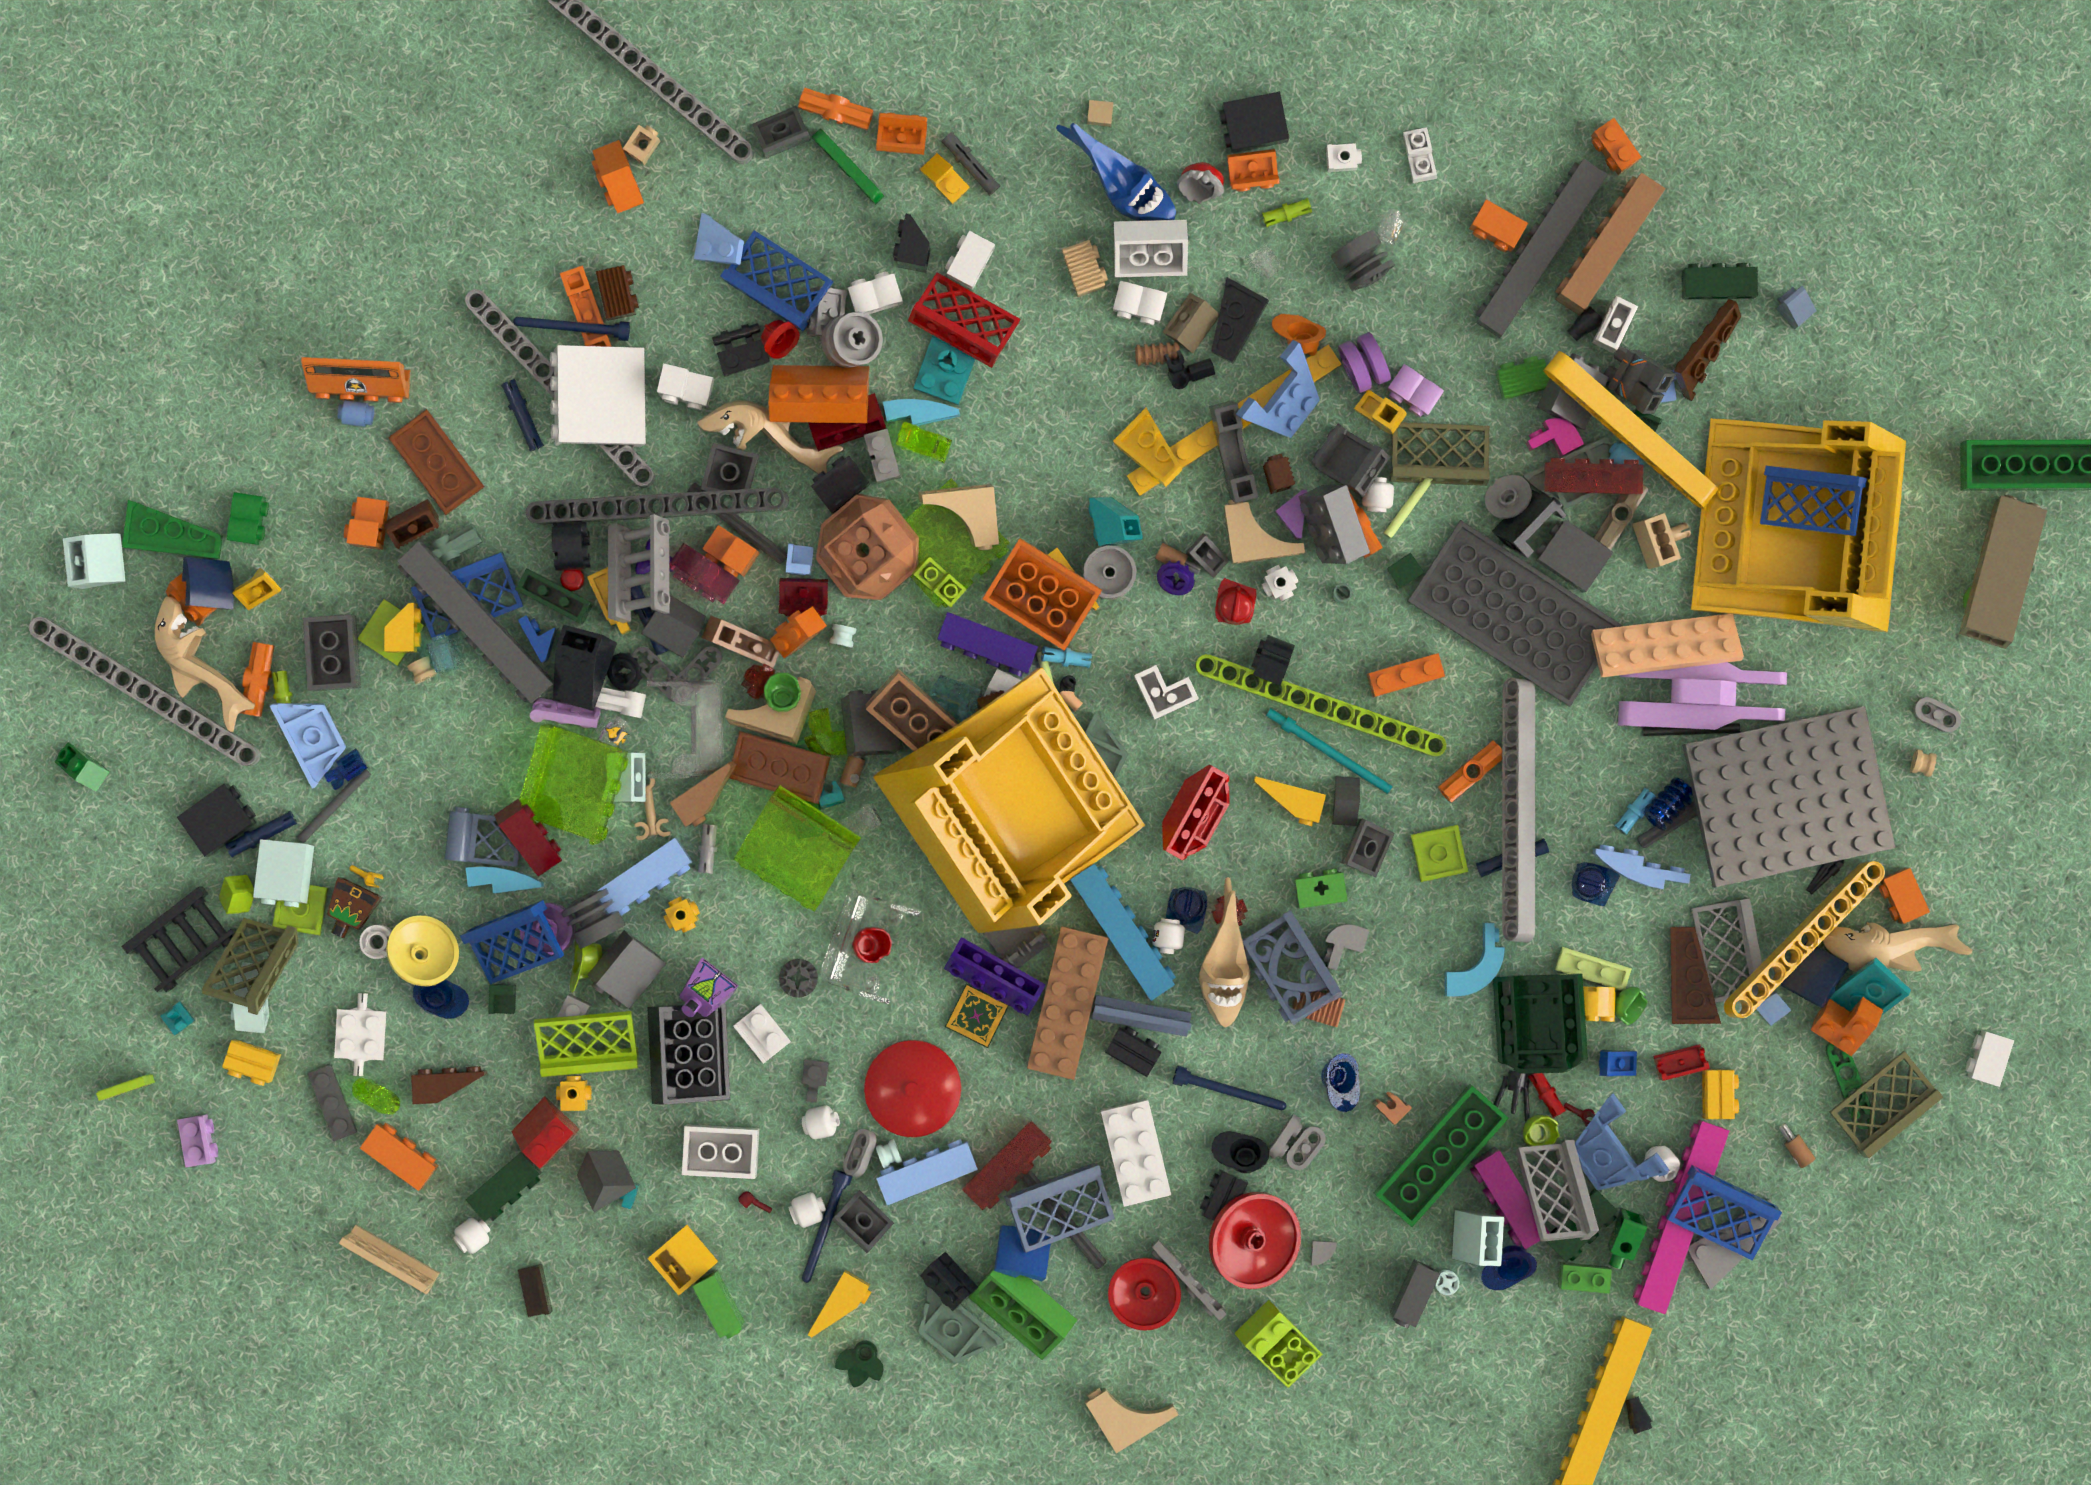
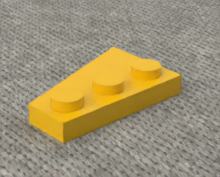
(1148, 448)

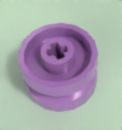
(1363, 362)
(561, 930)

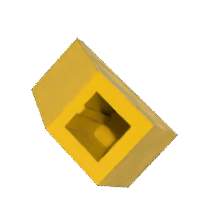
(401, 631)

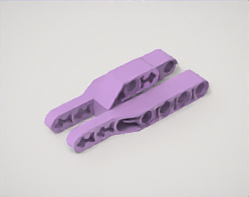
(1706, 685)

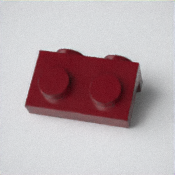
(803, 594)

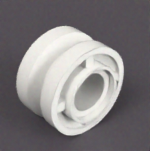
(366, 941)

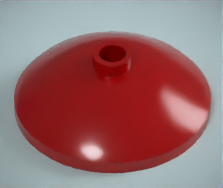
(1142, 1310)

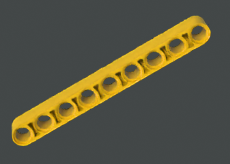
(1630, 429)
(1814, 935)

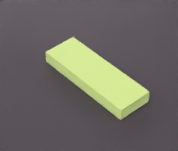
(1593, 968)

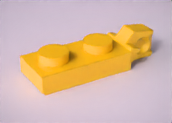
(599, 584)

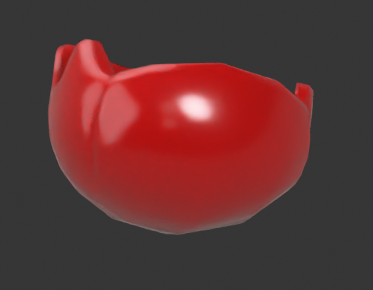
(871, 944)

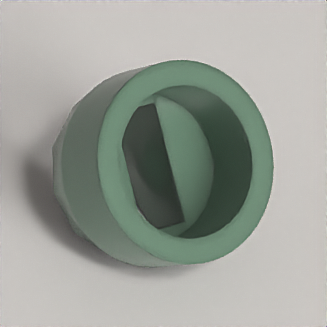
(1344, 590)

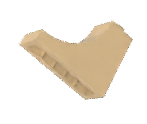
(975, 508)
(1249, 541)
(780, 725)
(1123, 1424)

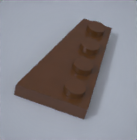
(1706, 348)
(1690, 986)

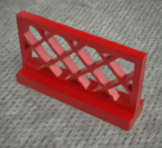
(955, 332)

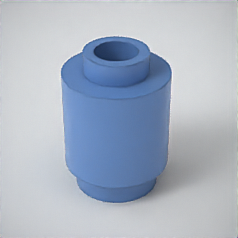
(356, 413)

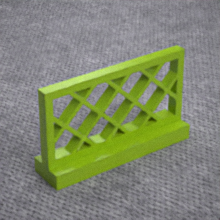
(569, 1063)

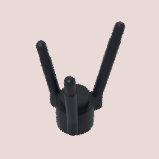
(1517, 1083)

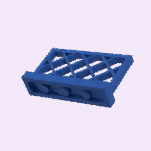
(767, 299)
(1819, 480)
(466, 574)
(501, 926)
(1737, 1197)

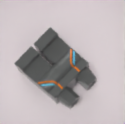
(1639, 379)

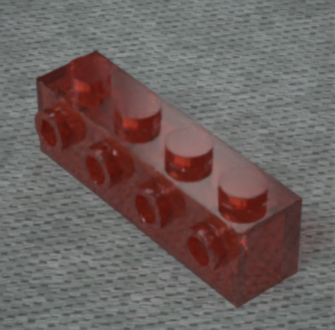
(1593, 478)
(1007, 1164)

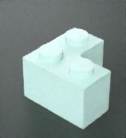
(247, 1021)

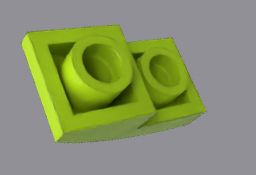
(939, 581)

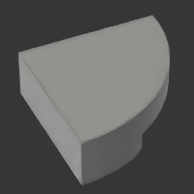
(1322, 1251)

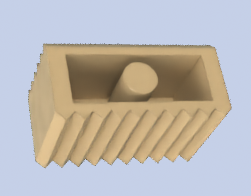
(1084, 268)

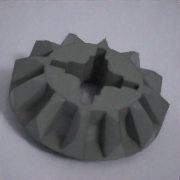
(789, 985)

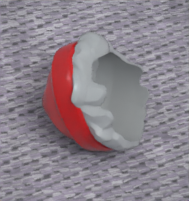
(1201, 182)

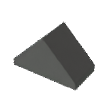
(1207, 555)
(1346, 801)

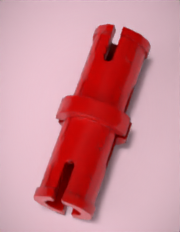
(1547, 1094)

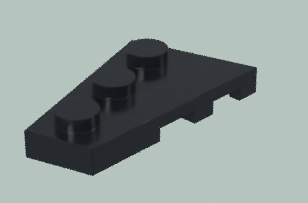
(1237, 319)

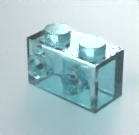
(955, 697)

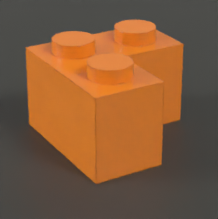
(615, 173)
(369, 523)
(731, 551)
(1847, 1028)

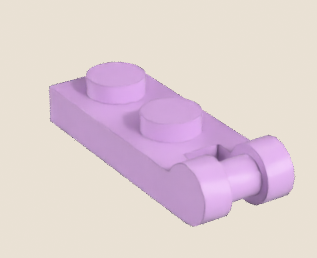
(564, 713)

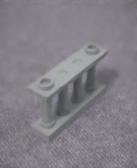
(620, 568)

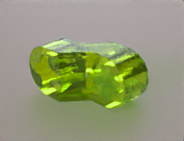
(367, 1089)

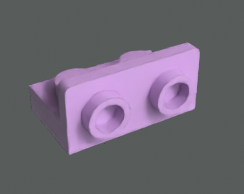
(197, 1140)

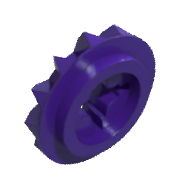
(1167, 580)

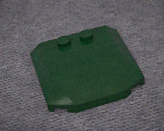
(1540, 1022)

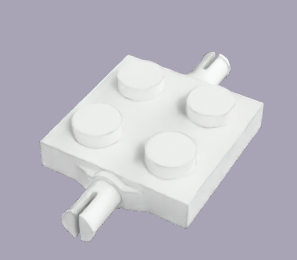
(360, 1034)

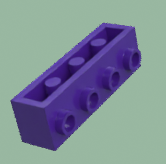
(987, 643)
(994, 976)

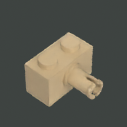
(1659, 540)

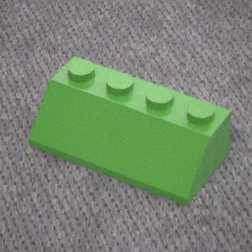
(1024, 1311)

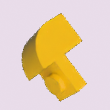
(1380, 411)

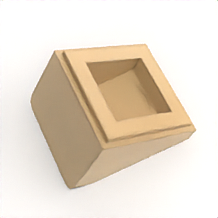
(1100, 113)

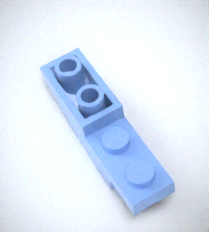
(1631, 867)

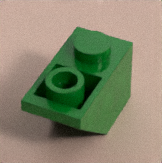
(81, 767)

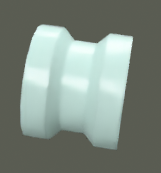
(842, 635)
(888, 1153)
(1448, 1286)

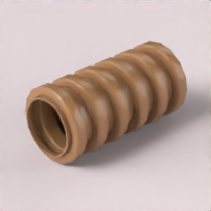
(1154, 353)

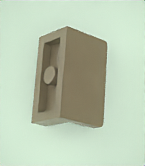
(1191, 322)

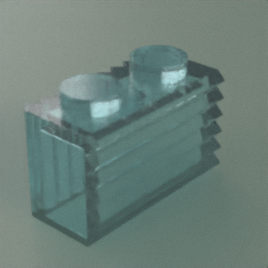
(444, 654)

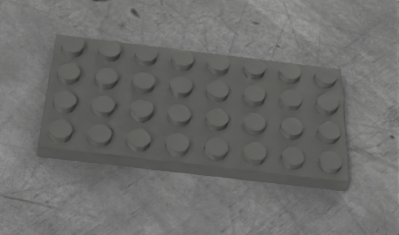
(1512, 612)

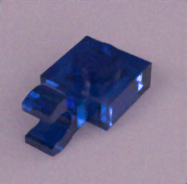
(348, 767)

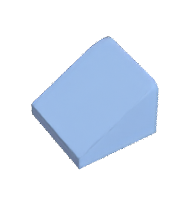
(1773, 1008)

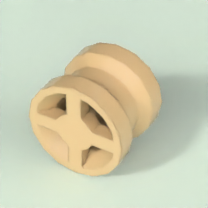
(421, 669)
(1923, 763)

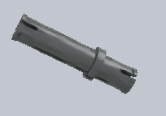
(964, 156)

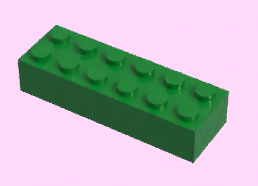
(2025, 465)
(1441, 1155)

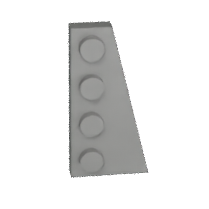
(1715, 1260)
(1193, 1286)

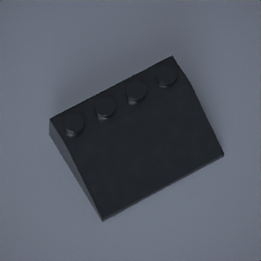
(688, 1055)

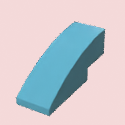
(919, 411)
(501, 879)

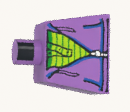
(706, 990)

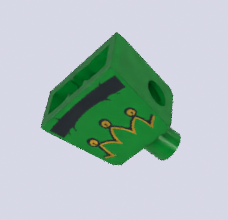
(1628, 1228)

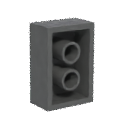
(1334, 524)
(331, 652)

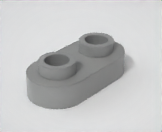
(1936, 713)
(1291, 1128)
(1306, 1148)
(859, 1153)

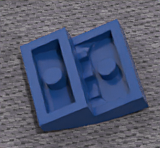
(1014, 1261)

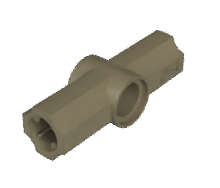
(1612, 527)

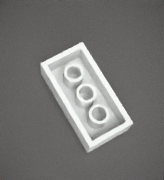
(1135, 1152)

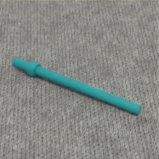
(1288, 725)

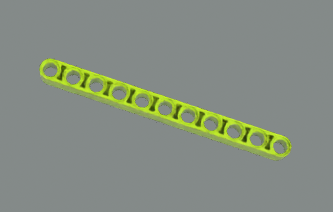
(1332, 706)

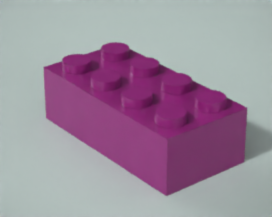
(1508, 1195)

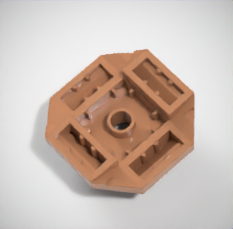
(890, 543)

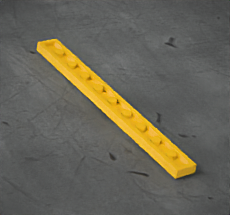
(1204, 438)

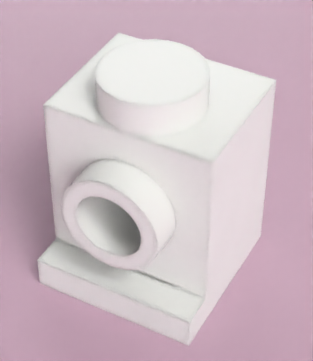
(1334, 161)

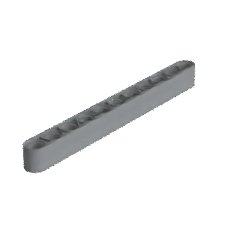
(658, 82)
(533, 365)
(134, 686)
(1518, 810)

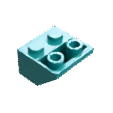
(1113, 522)

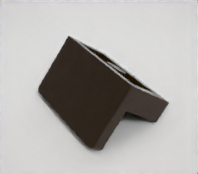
(535, 1290)

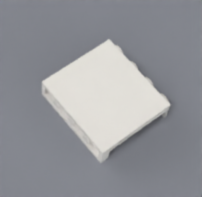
(598, 395)

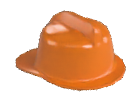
(1301, 330)

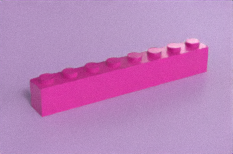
(1673, 1240)

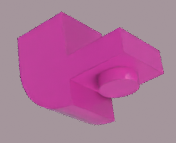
(1560, 432)

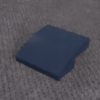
(208, 583)
(1816, 977)

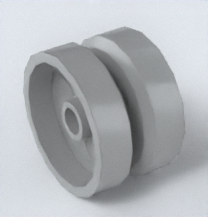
(852, 339)
(1123, 566)

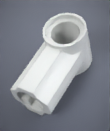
(626, 702)

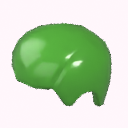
(782, 692)
(1630, 1005)

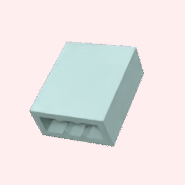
(283, 872)
(1477, 1238)

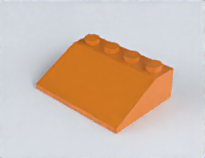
(818, 394)
(1042, 594)

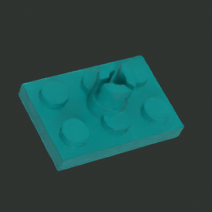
(944, 371)
(1875, 984)

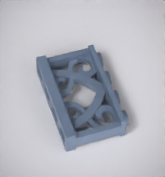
(1322, 980)

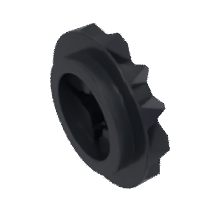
(622, 680)

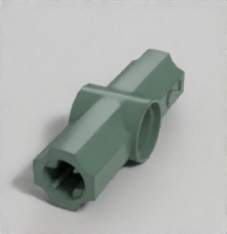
(453, 545)

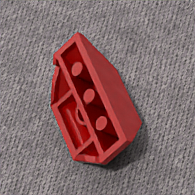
(1195, 812)

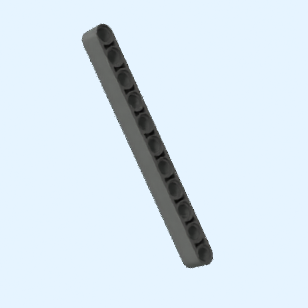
(668, 509)

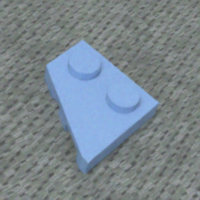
(717, 243)

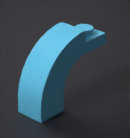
(1483, 972)

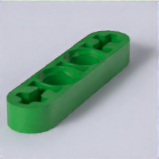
(848, 166)
(1847, 1085)

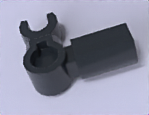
(1180, 376)

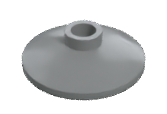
(1502, 491)

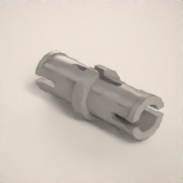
(707, 848)

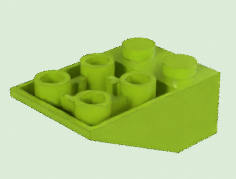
(1278, 1343)

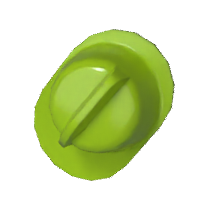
(584, 962)

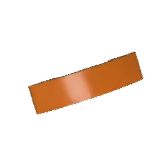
(584, 304)

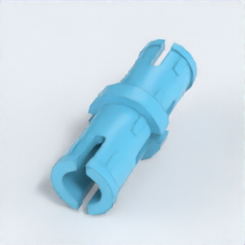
(1066, 657)
(1635, 811)

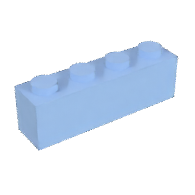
(646, 875)
(926, 1173)

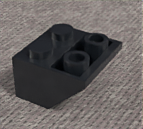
(914, 248)

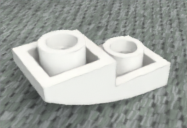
(1420, 155)

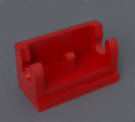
(1681, 1062)

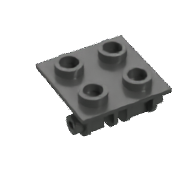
(1018, 944)

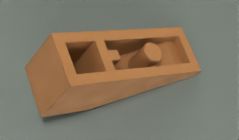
(740, 641)
(701, 798)

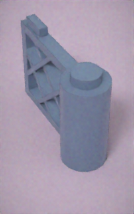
(462, 839)

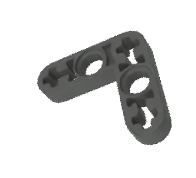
(684, 673)

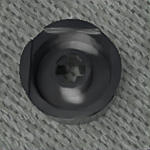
(570, 545)

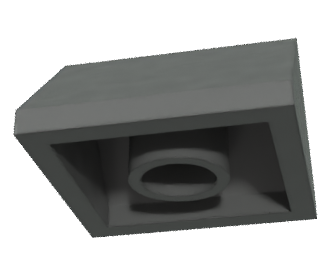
(781, 132)
(729, 469)
(675, 630)
(1368, 847)
(604, 1178)
(862, 1221)

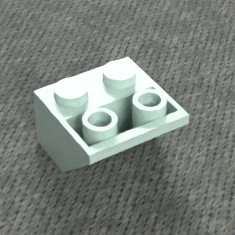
(93, 560)

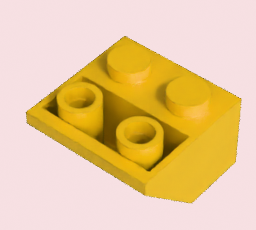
(682, 1260)

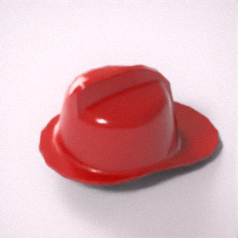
(779, 338)
(1234, 603)

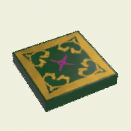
(976, 1015)

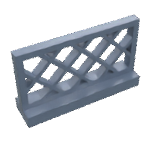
(1141, 1015)
(1050, 1188)

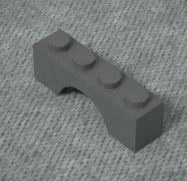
(1235, 464)

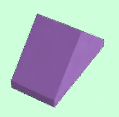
(1292, 516)

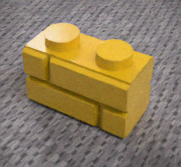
(251, 1062)
(1718, 1094)

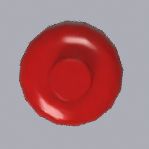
(572, 579)

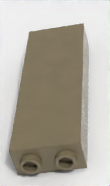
(2003, 571)

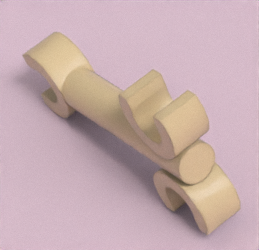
(652, 826)

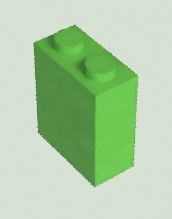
(719, 1305)

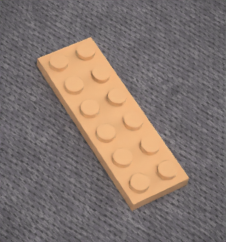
(1667, 645)

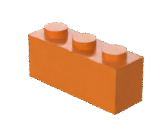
(1405, 675)
(399, 1155)

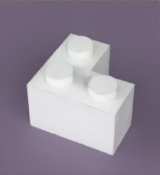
(684, 386)
(1164, 699)

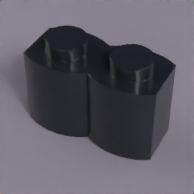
(1273, 659)

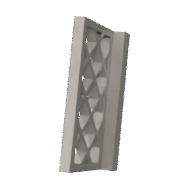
(1749, 936)
(1576, 1191)

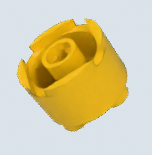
(1599, 1002)

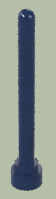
(619, 330)
(1184, 1077)
(840, 1182)

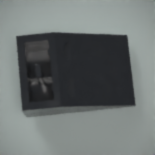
(839, 484)
(581, 666)

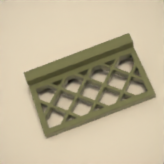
(1441, 474)
(267, 975)
(1896, 1123)

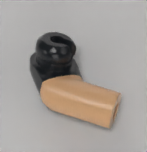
(1067, 691)

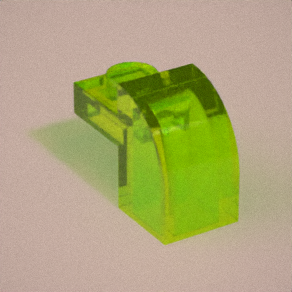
(923, 442)
(822, 738)

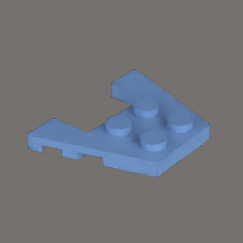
(1290, 402)
(1604, 1156)

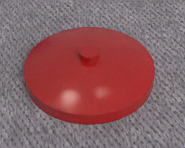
(912, 1088)
(1254, 1240)

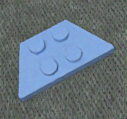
(310, 736)

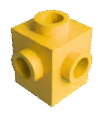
(691, 912)
(569, 1102)

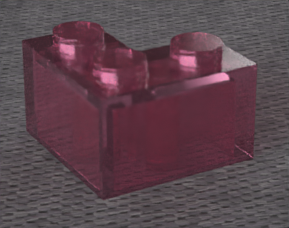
(702, 574)

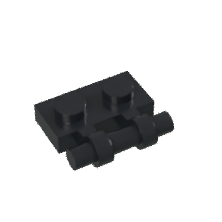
(744, 356)

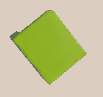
(236, 894)

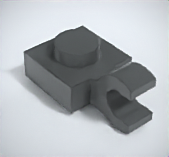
(815, 1075)

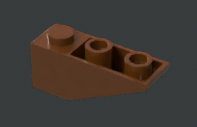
(435, 1087)

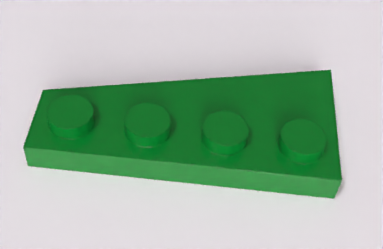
(163, 533)

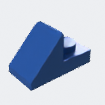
(541, 644)
(1617, 1063)

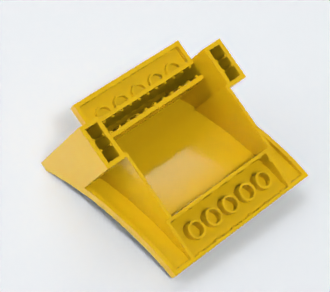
(1792, 570)
(1011, 806)

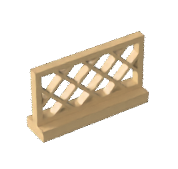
(390, 1259)

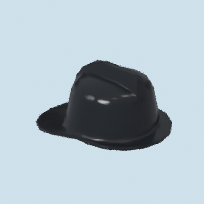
(1240, 1151)

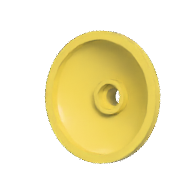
(432, 941)

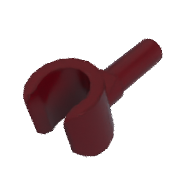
(1584, 1114)
(747, 1199)

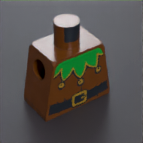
(351, 906)

